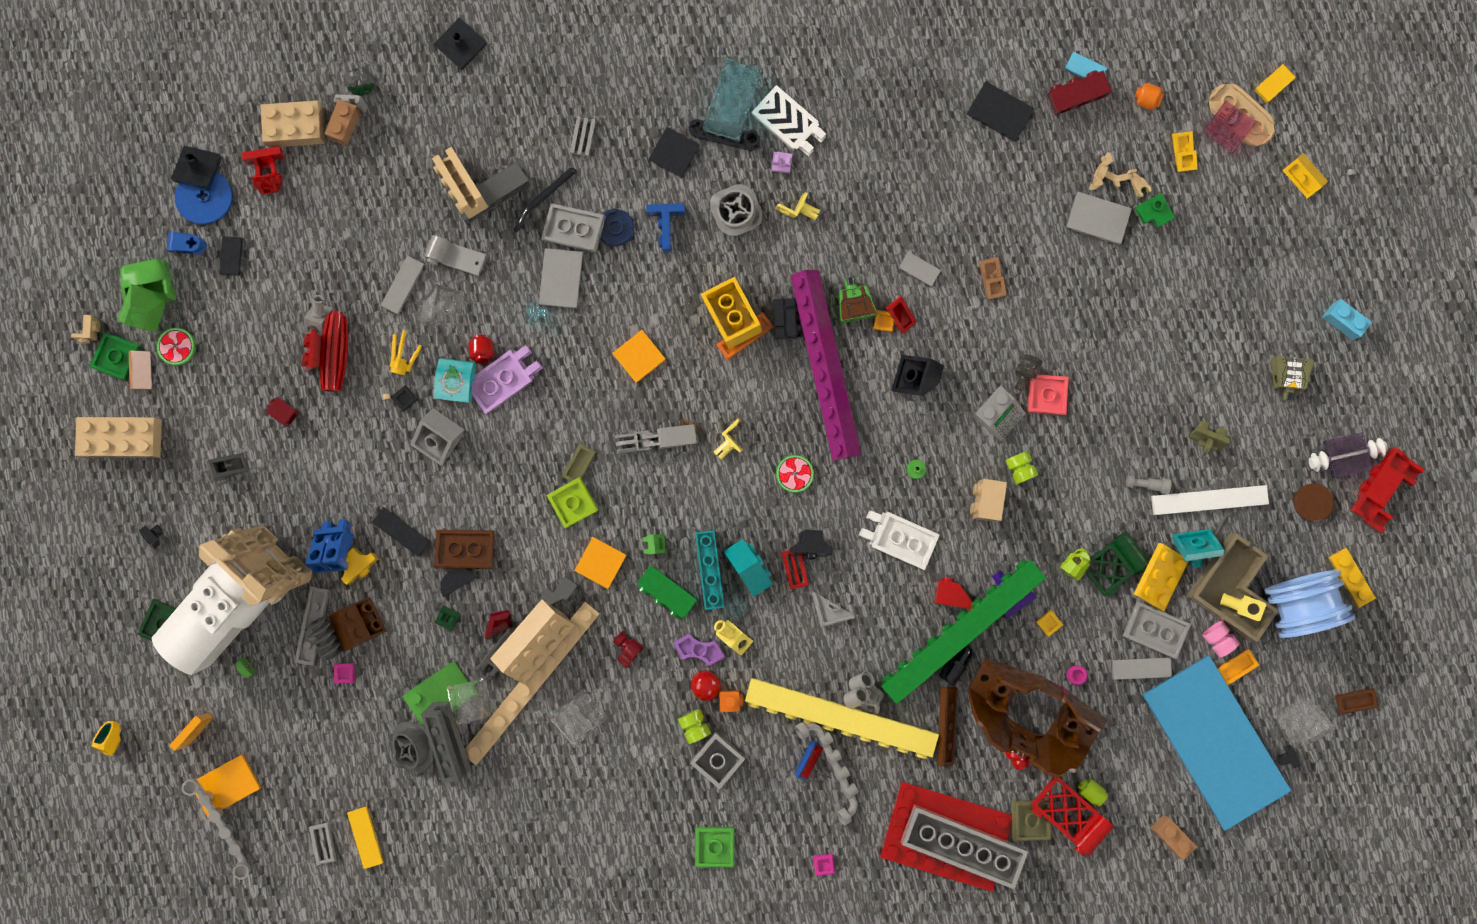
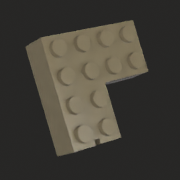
(1232, 576)

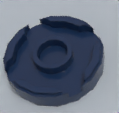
(620, 230)

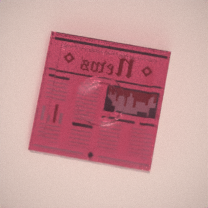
(1229, 127)

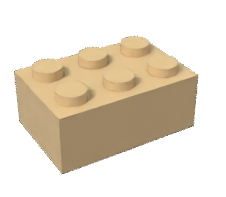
(292, 124)

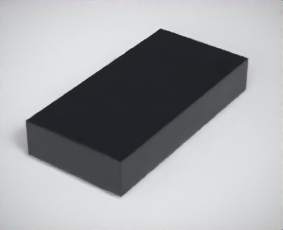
(231, 256)

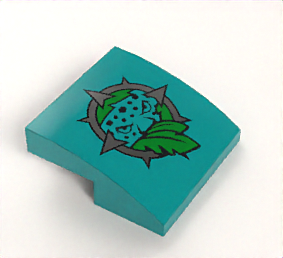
(454, 380)

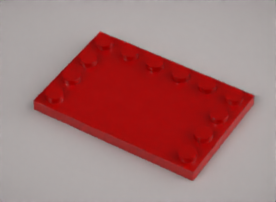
(974, 815)

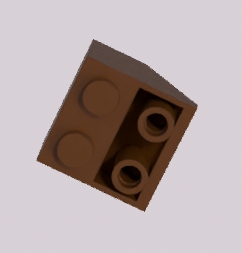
(357, 623)

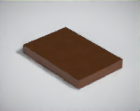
(464, 549)

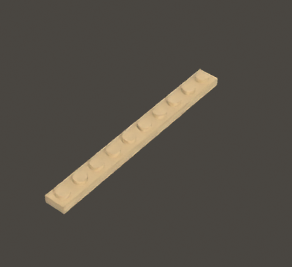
(524, 692)

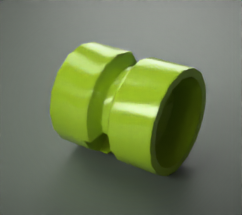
(1021, 466)
(694, 726)

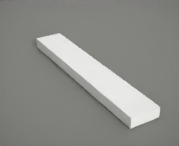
(1210, 500)

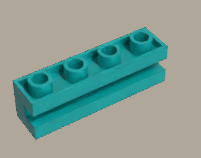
(709, 570)

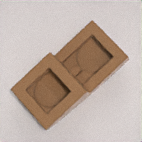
(992, 278)

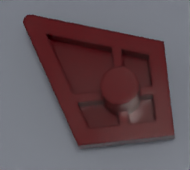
(498, 623)

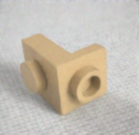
(90, 328)

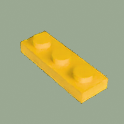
(1353, 578)

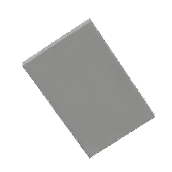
(1098, 218)
(573, 227)
(560, 278)
(1156, 630)

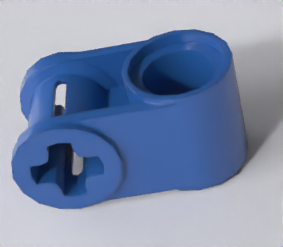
(184, 243)

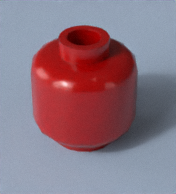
(481, 349)

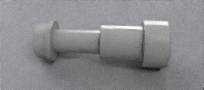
(1162, 485)

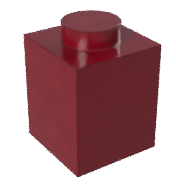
(282, 411)

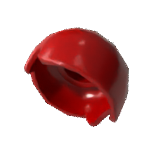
(705, 685)

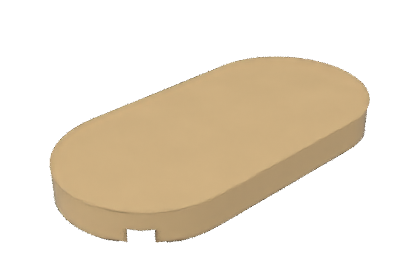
(1245, 103)

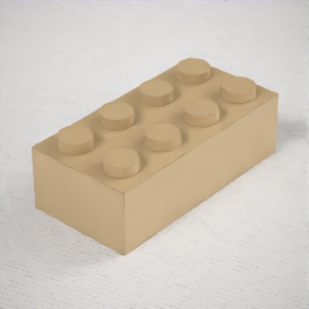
(118, 437)
(532, 642)

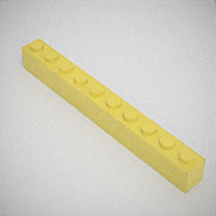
(841, 717)

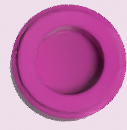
(1076, 675)

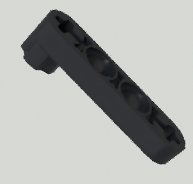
(724, 140)

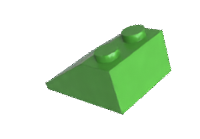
(433, 689)

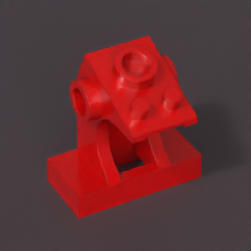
(262, 160)

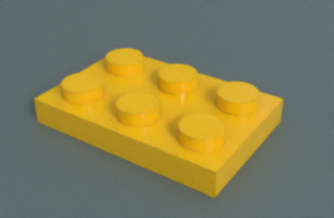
(1161, 577)

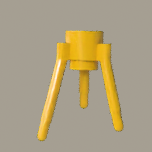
(397, 364)

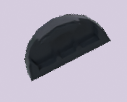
(455, 579)

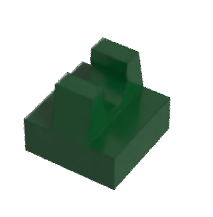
(447, 618)

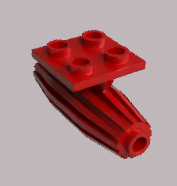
(328, 351)

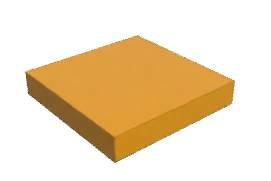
(639, 356)
(600, 562)
(191, 731)

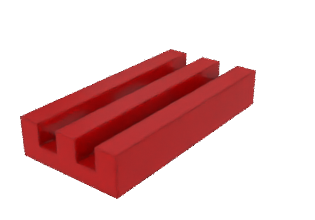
(798, 584)

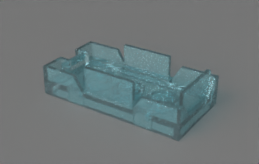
(732, 99)

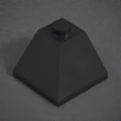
(917, 375)

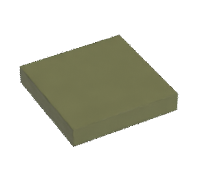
(1026, 824)

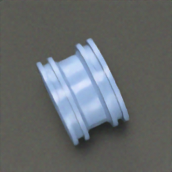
(1310, 604)

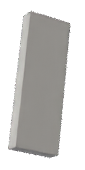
(402, 285)
(1141, 668)

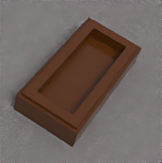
(1356, 701)

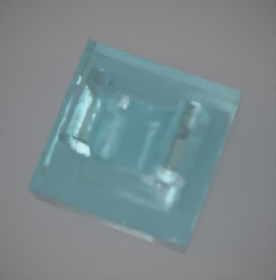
(534, 313)

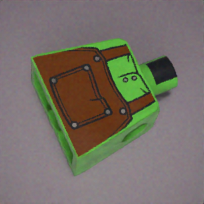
(855, 302)

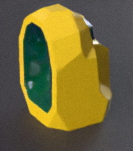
(107, 738)

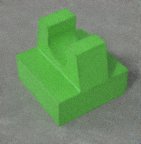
(656, 544)

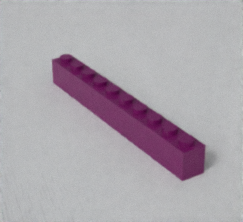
(825, 364)

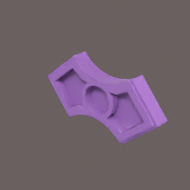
(690, 647)

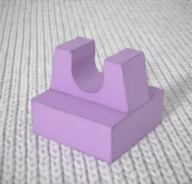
(781, 162)

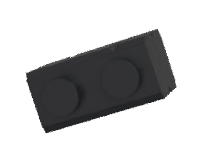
(785, 318)

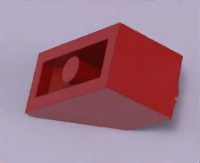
(951, 594)

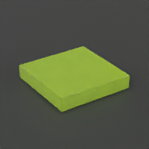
(572, 502)

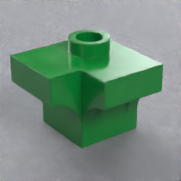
(1155, 211)

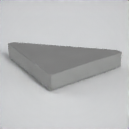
(353, 99)
(828, 612)

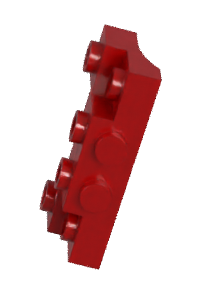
(1380, 487)

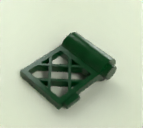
(1130, 556)

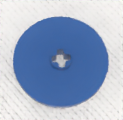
(208, 210)

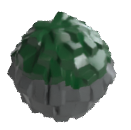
(359, 81)

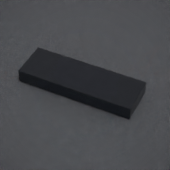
(401, 531)

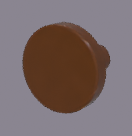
(1313, 502)

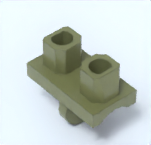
(1208, 439)

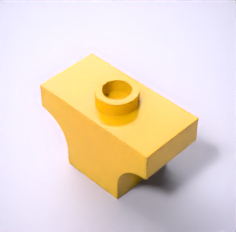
(358, 565)

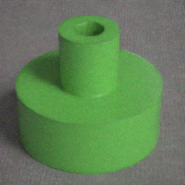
(911, 469)

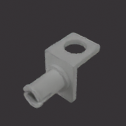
(316, 315)

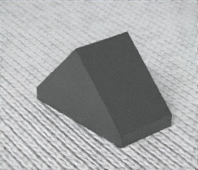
(227, 466)

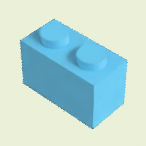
(1347, 319)

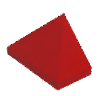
(901, 314)

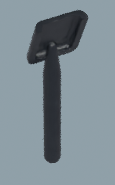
(542, 196)

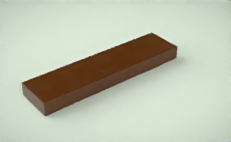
(947, 726)

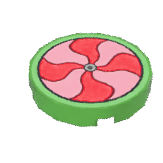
(176, 346)
(794, 473)

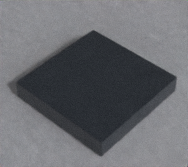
(674, 152)

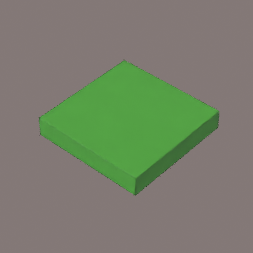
(714, 846)

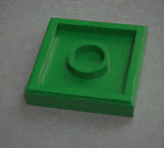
(113, 356)

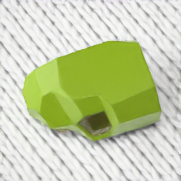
(1076, 564)

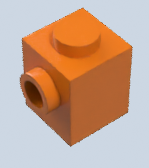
(730, 701)

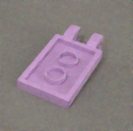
(503, 379)

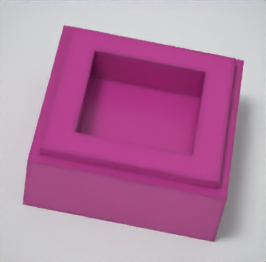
(344, 673)
(823, 864)

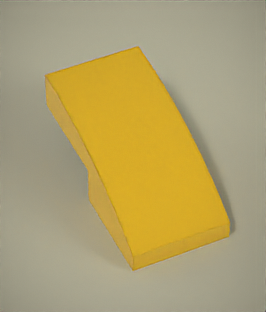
(1184, 151)

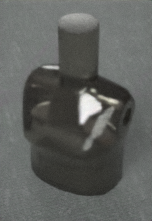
(1027, 370)

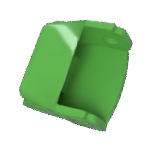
(149, 274)

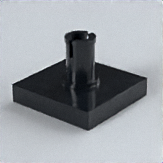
(460, 44)
(196, 167)

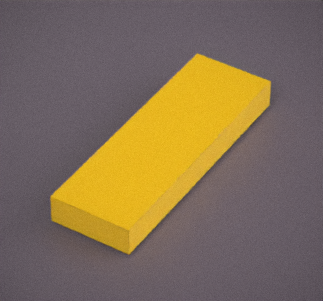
(365, 837)

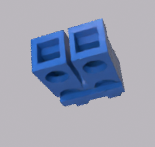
(330, 547)

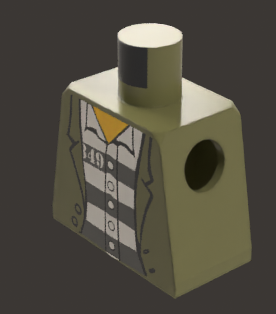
(1290, 375)

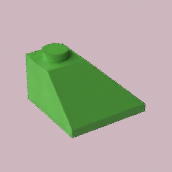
(142, 308)

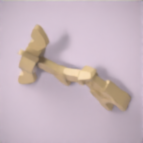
(1101, 172)

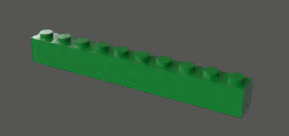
(963, 630)

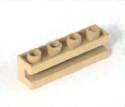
(460, 184)

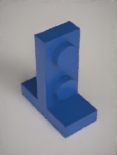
(665, 211)

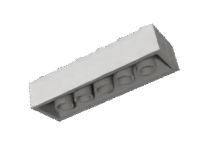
(964, 846)

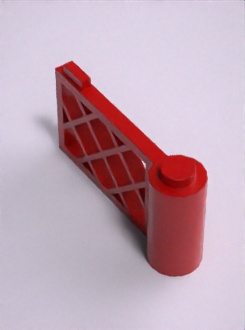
(1089, 834)

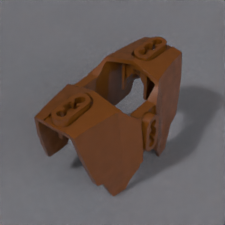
(1063, 744)

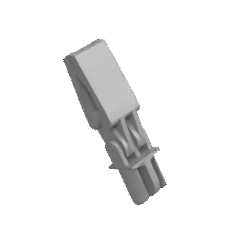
(667, 438)

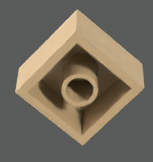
(988, 500)

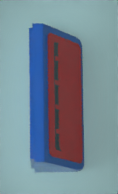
(808, 760)

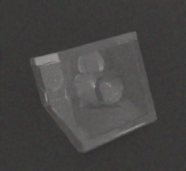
(469, 701)

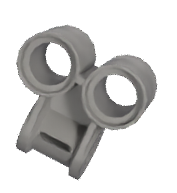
(863, 693)

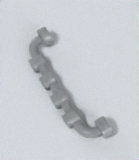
(840, 773)
(191, 787)

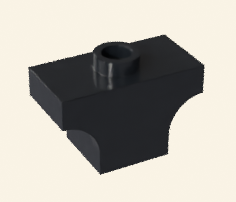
(811, 545)

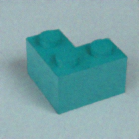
(749, 567)

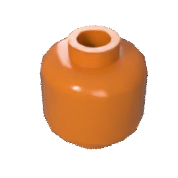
(1149, 96)

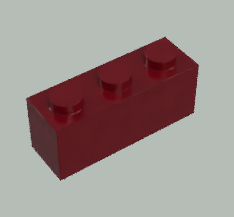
(1079, 92)

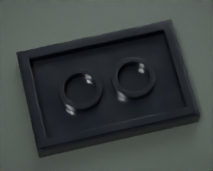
(1000, 111)

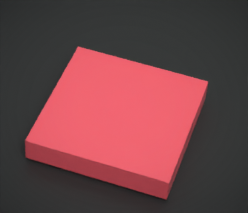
(1048, 395)

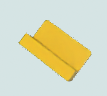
(1305, 176)

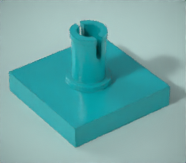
(1197, 545)

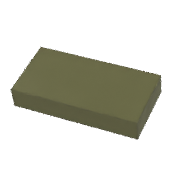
(579, 463)

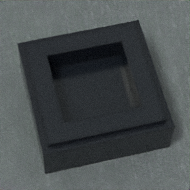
(404, 398)

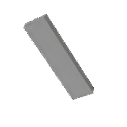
(315, 609)

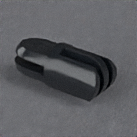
(956, 666)

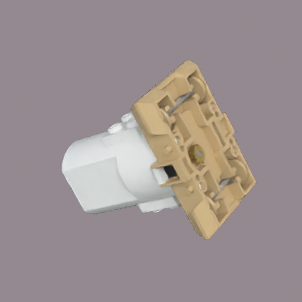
(241, 580)

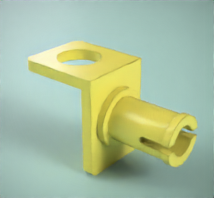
(802, 207)
(729, 443)
(1241, 605)
(732, 636)

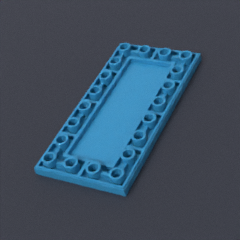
(1216, 742)

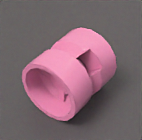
(1221, 639)

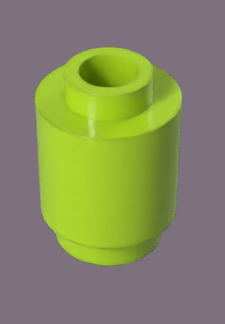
(1092, 792)

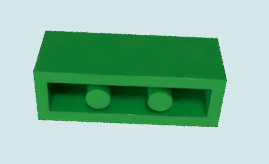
(666, 592)

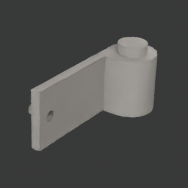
(454, 256)

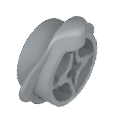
(741, 192)

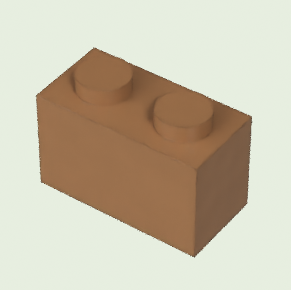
(342, 122)
(1173, 837)

